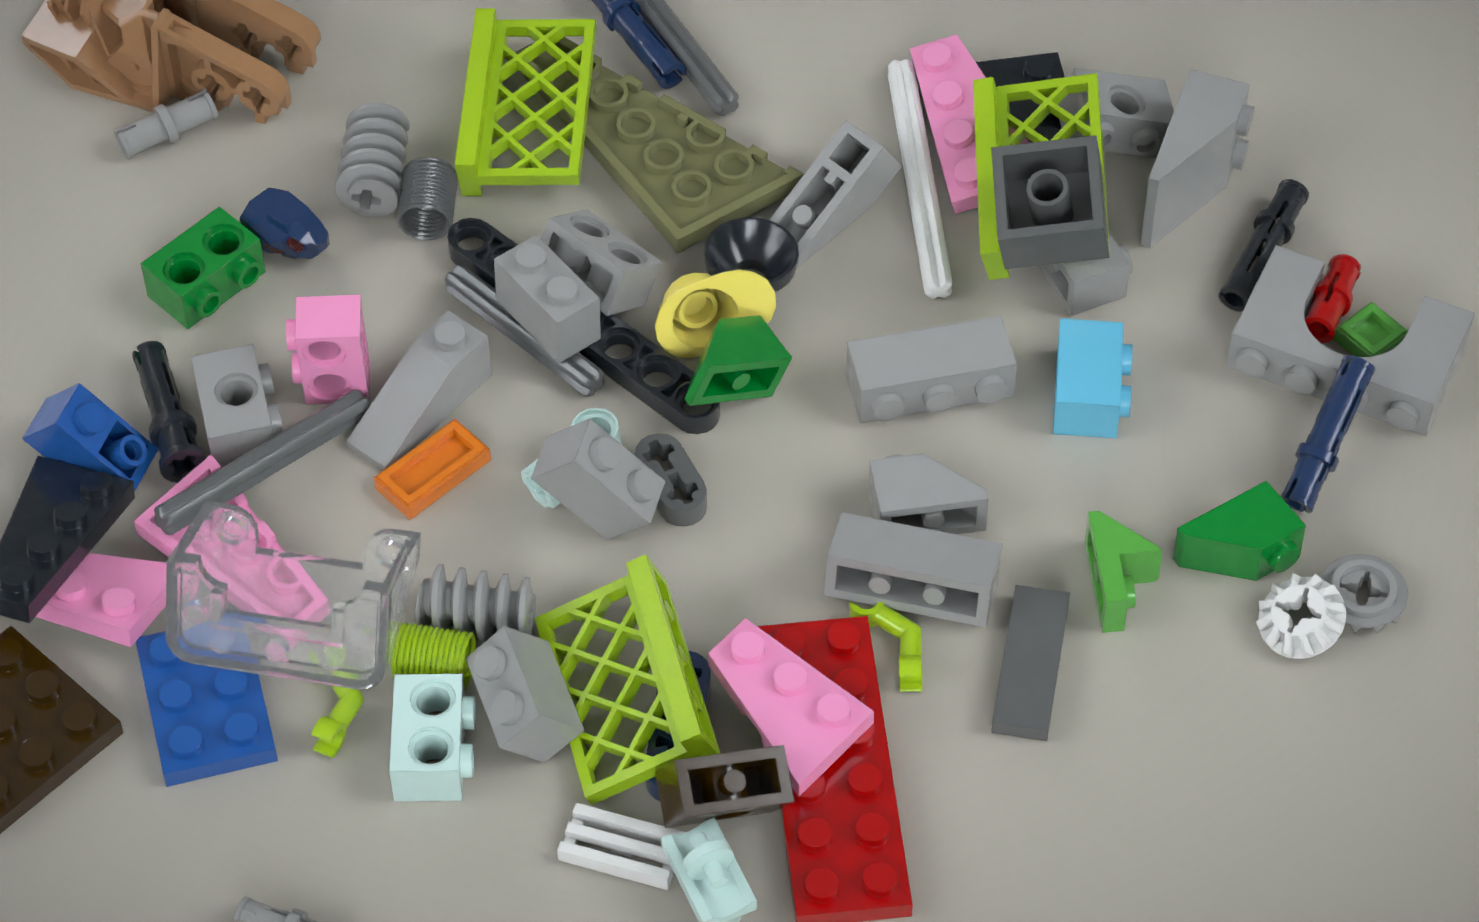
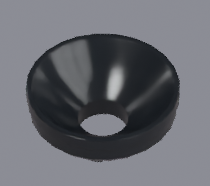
(753, 245)

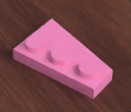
(788, 701)

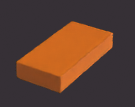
(432, 469)

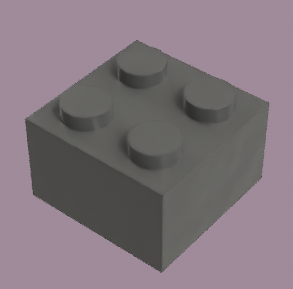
(1050, 202)

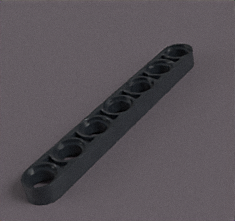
(626, 372)

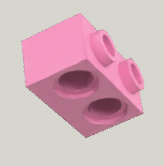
(329, 347)

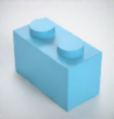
(1090, 378)

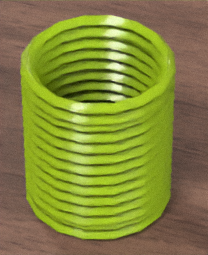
(432, 651)

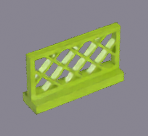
(483, 107)
(993, 130)
(672, 672)

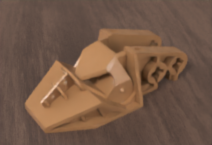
(174, 49)

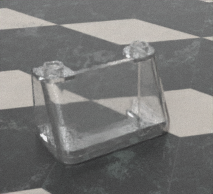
(285, 609)

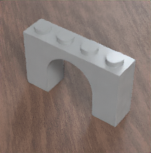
(1278, 347)

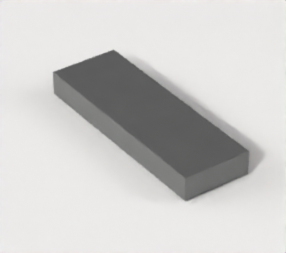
(1030, 663)

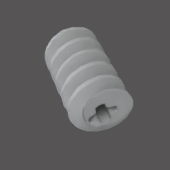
(372, 159)
(475, 605)

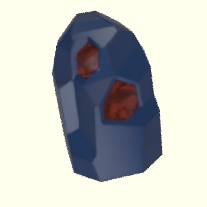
(285, 225)

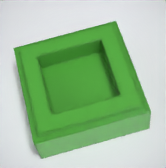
(1369, 332)

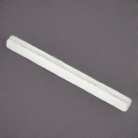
(919, 179)

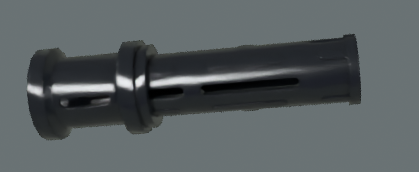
(171, 427)

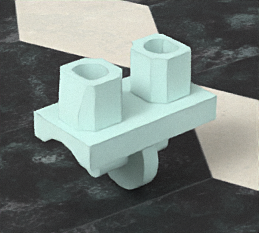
(709, 873)

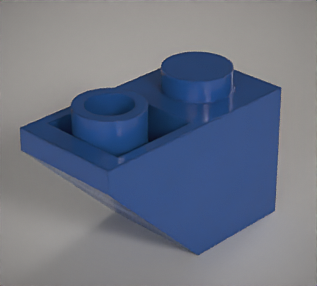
(89, 434)

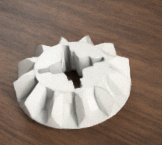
(1310, 635)

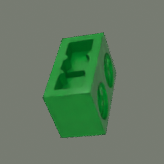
(203, 267)

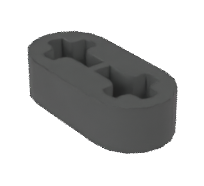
(680, 475)

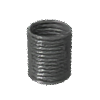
(427, 198)

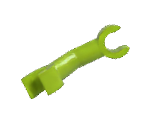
(910, 641)
(333, 729)

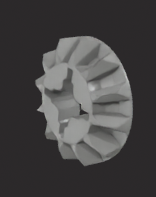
(1385, 584)

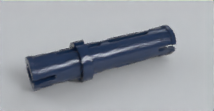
(642, 39)
(1319, 452)

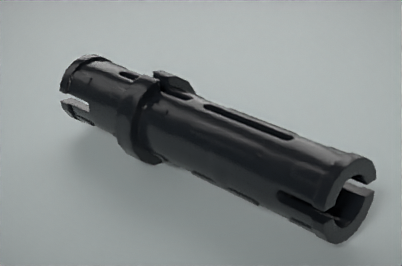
(1285, 205)

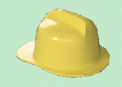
(698, 302)

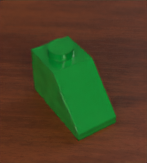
(738, 363)
(1242, 536)

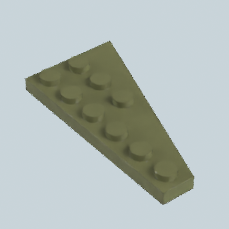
(669, 156)

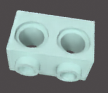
(427, 737)

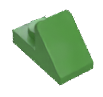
(1116, 563)

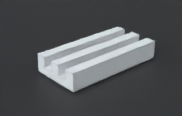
(624, 837)

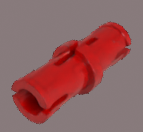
(1332, 297)

